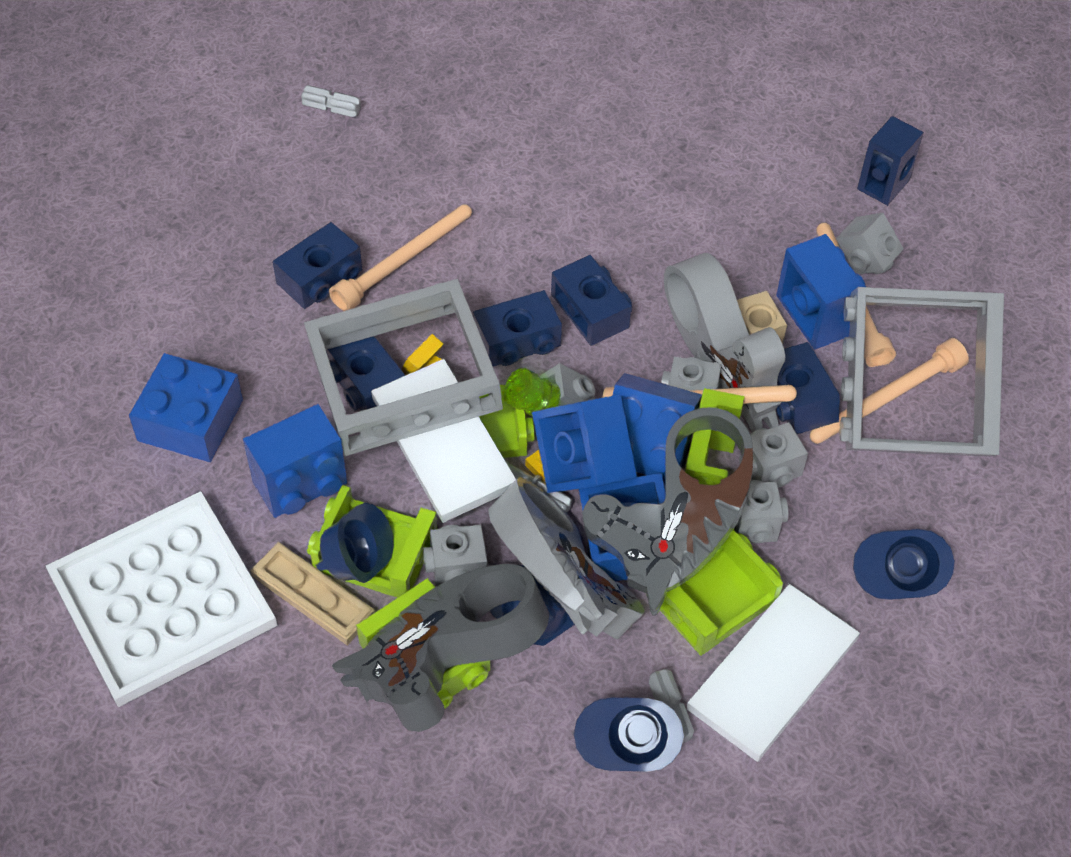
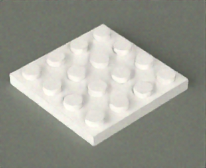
(160, 598)

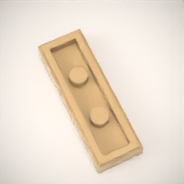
(311, 592)

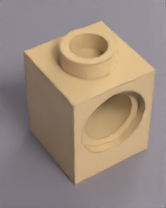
(760, 313)

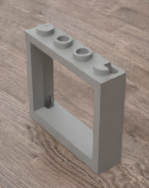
(987, 369)
(419, 412)

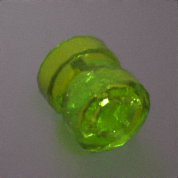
(525, 391)

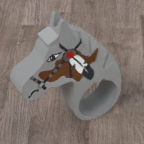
(716, 332)
(553, 552)

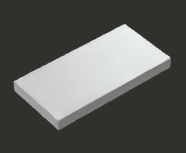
(455, 462)
(772, 672)

